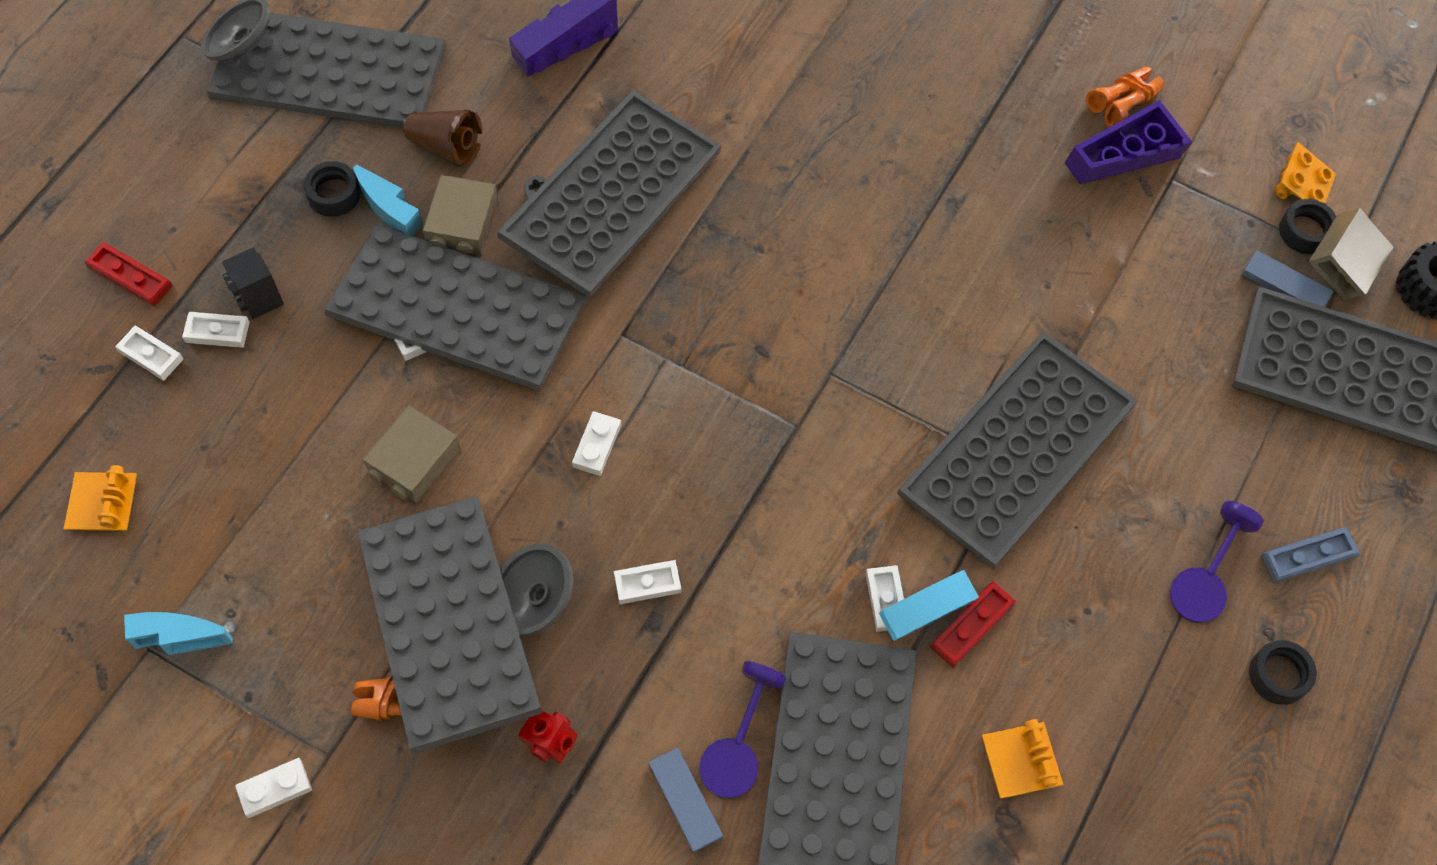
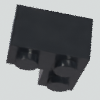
(251, 283)

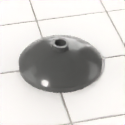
(236, 30)
(537, 587)

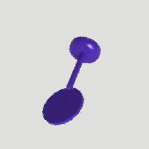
(1198, 591)
(729, 764)

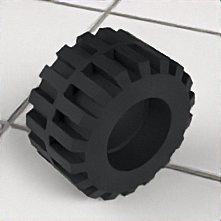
(1417, 282)

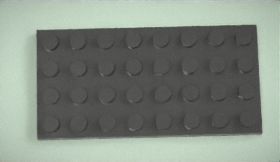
(333, 71)
(609, 193)
(457, 306)
(1340, 367)
(1017, 449)
(447, 625)
(838, 754)

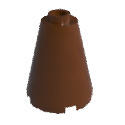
(446, 133)

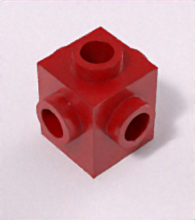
(548, 736)

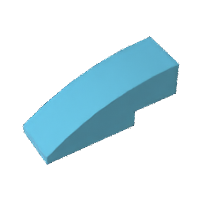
(388, 202)
(928, 605)
(173, 632)

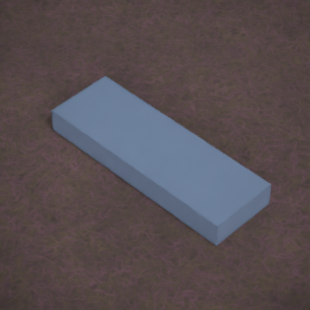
(1285, 280)
(1310, 554)
(685, 800)

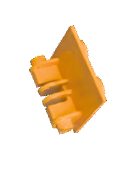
(1305, 176)
(101, 500)
(1022, 759)

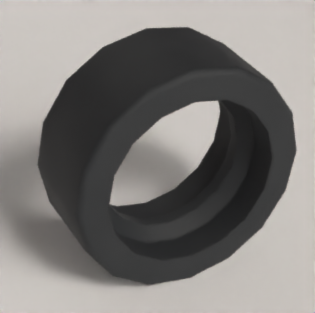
(325, 172)
(1306, 208)
(1295, 654)

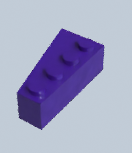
(563, 33)
(1130, 145)

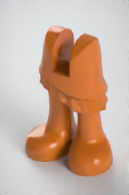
(1131, 87)
(377, 699)

